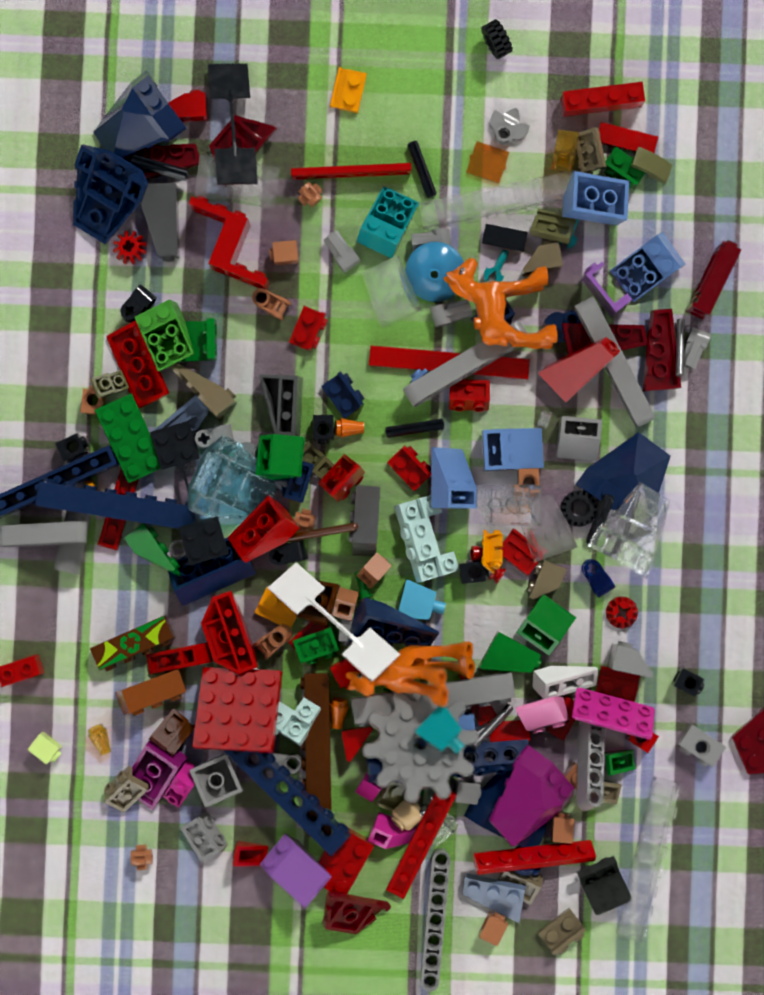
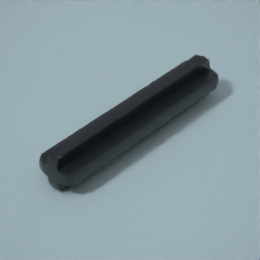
(160, 167)
(422, 169)
(414, 428)
(601, 515)

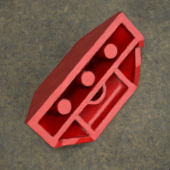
(228, 634)

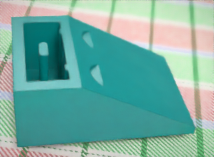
(387, 222)

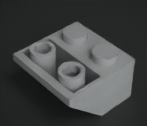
(579, 438)

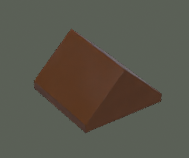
(325, 600)

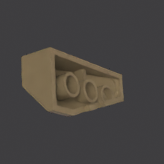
(210, 393)

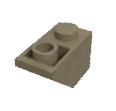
(547, 579)

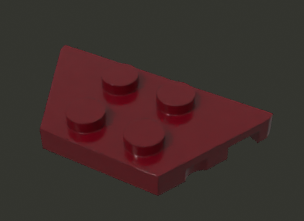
(247, 133)
(350, 912)

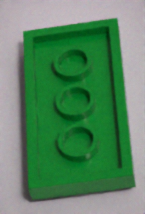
(129, 437)

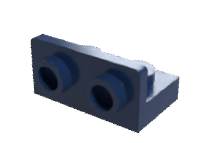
(343, 395)

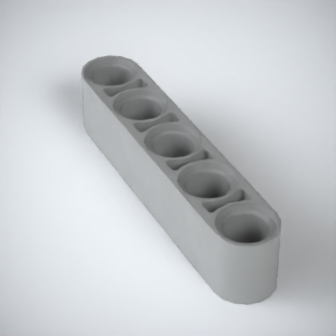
(43, 534)
(590, 774)

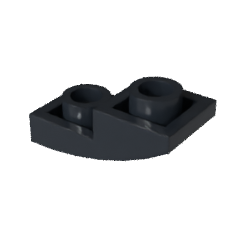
(504, 237)

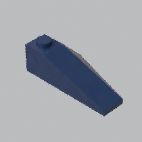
(391, 625)

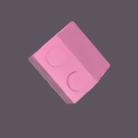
(543, 713)

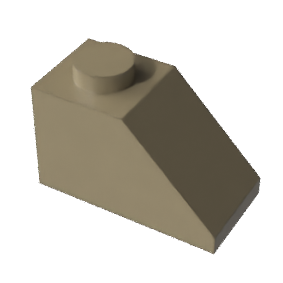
(545, 255)

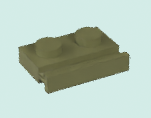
(552, 226)
(391, 796)

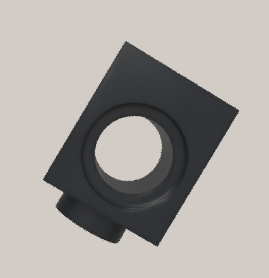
(319, 420)
(63, 447)
(464, 572)
(679, 682)

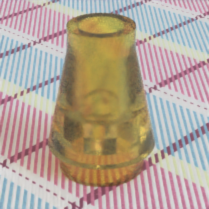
(99, 737)

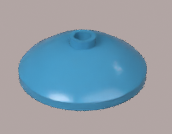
(429, 258)

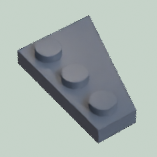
(192, 411)
(496, 894)

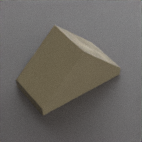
(611, 792)

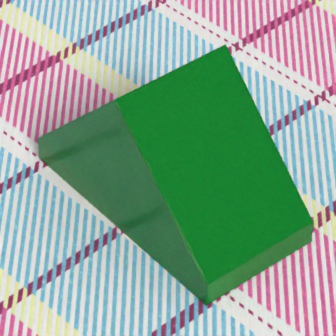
(619, 761)

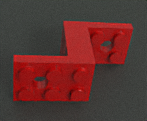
(229, 242)

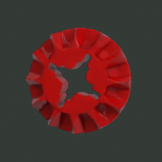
(624, 603)

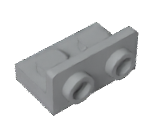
(204, 836)

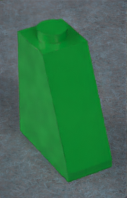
(509, 655)

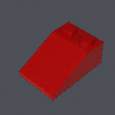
(342, 478)
(263, 530)

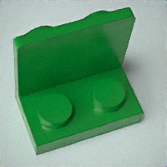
(203, 340)

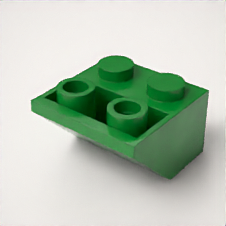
(280, 456)
(546, 624)

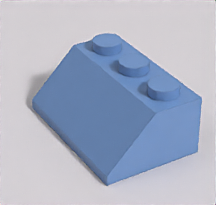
(596, 199)

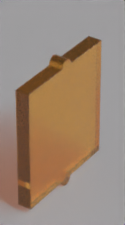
(487, 162)

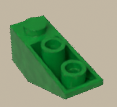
(146, 545)

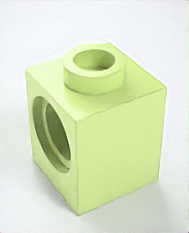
(45, 748)

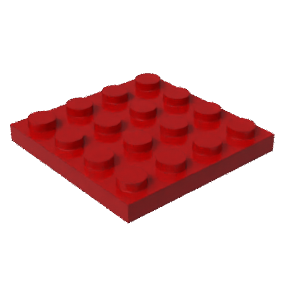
(237, 710)

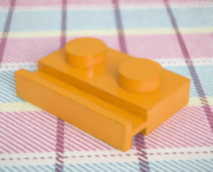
(348, 90)
(275, 610)

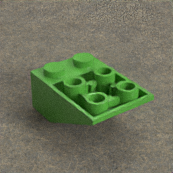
(165, 334)

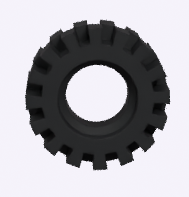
(496, 39)
(590, 503)

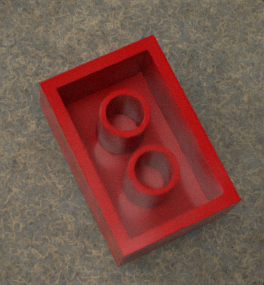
(346, 862)

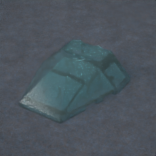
(227, 482)

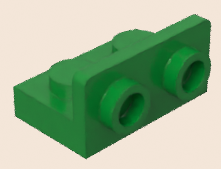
(619, 166)
(316, 645)

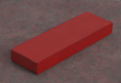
(626, 138)

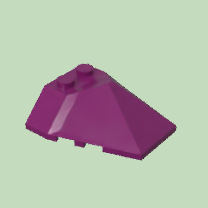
(531, 797)

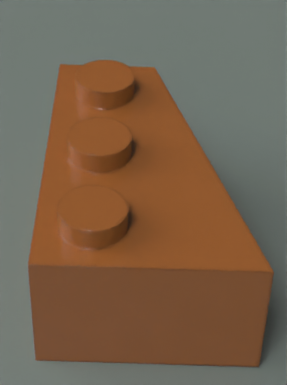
(151, 693)

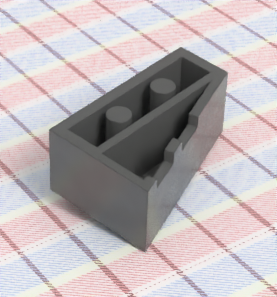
(284, 402)
(366, 516)

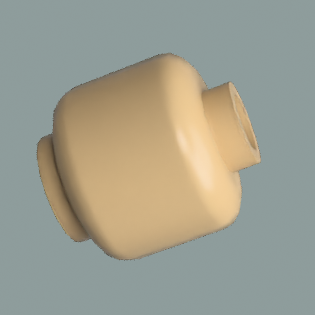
(406, 815)

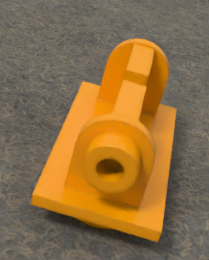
(491, 557)

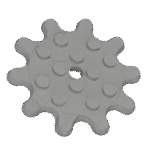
(404, 761)

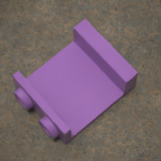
(599, 293)

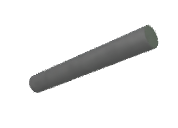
(680, 347)
(493, 725)

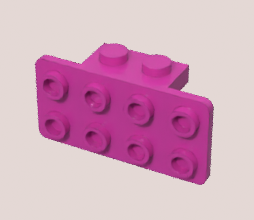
(613, 713)

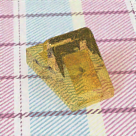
(565, 150)

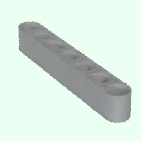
(618, 367)
(456, 370)
(435, 929)

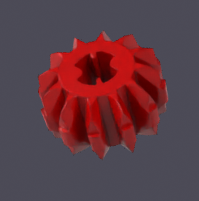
(136, 249)

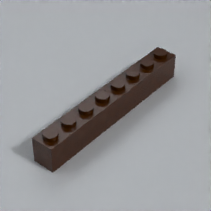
(318, 743)

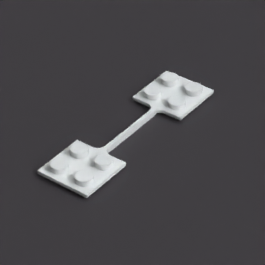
(367, 653)

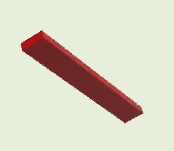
(420, 359)

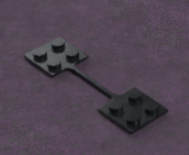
(232, 164)
(203, 537)

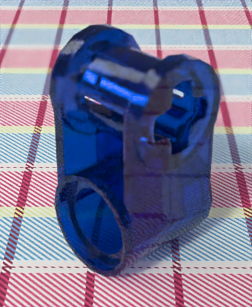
(599, 580)

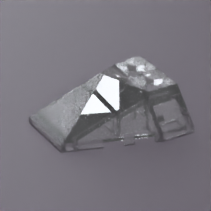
(634, 530)

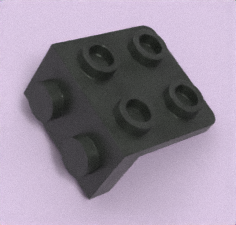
(604, 885)

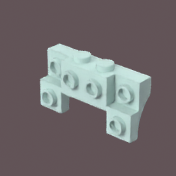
(421, 541)
(296, 724)

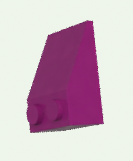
(157, 770)

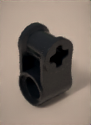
(139, 302)
(292, 553)

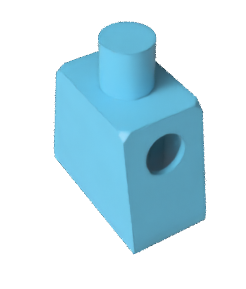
(419, 601)

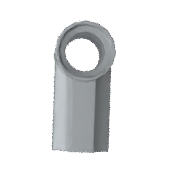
(436, 235)
(344, 256)
(447, 313)
(696, 343)
(282, 759)

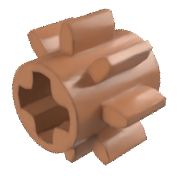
(310, 194)
(305, 520)
(141, 857)

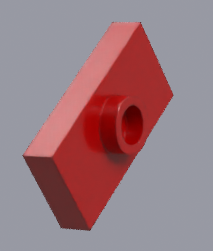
(561, 732)

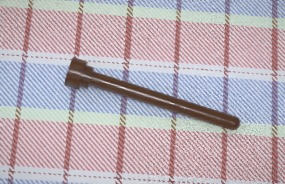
(323, 532)

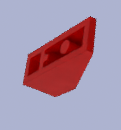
(191, 106)
(178, 658)

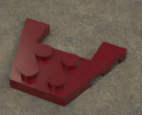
(750, 744)

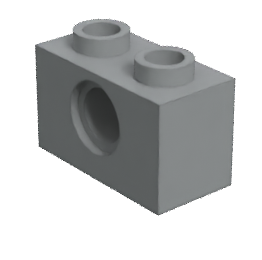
(711, 751)

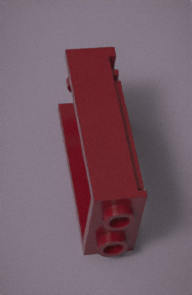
(713, 279)

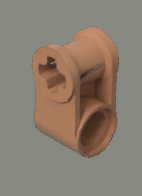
(272, 303)
(272, 642)

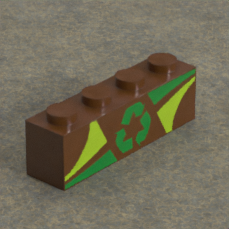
(133, 642)

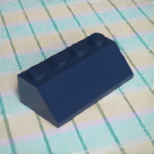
(209, 576)

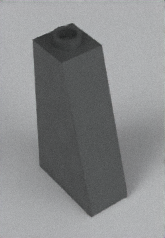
(162, 218)

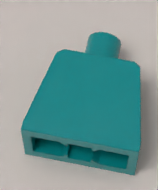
(441, 730)

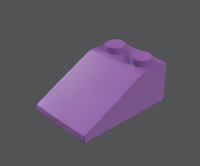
(295, 870)

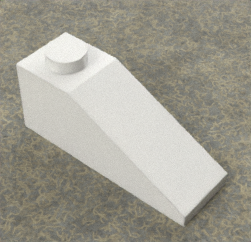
(561, 680)

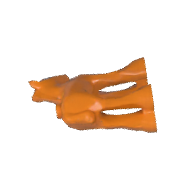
(491, 304)
(418, 663)

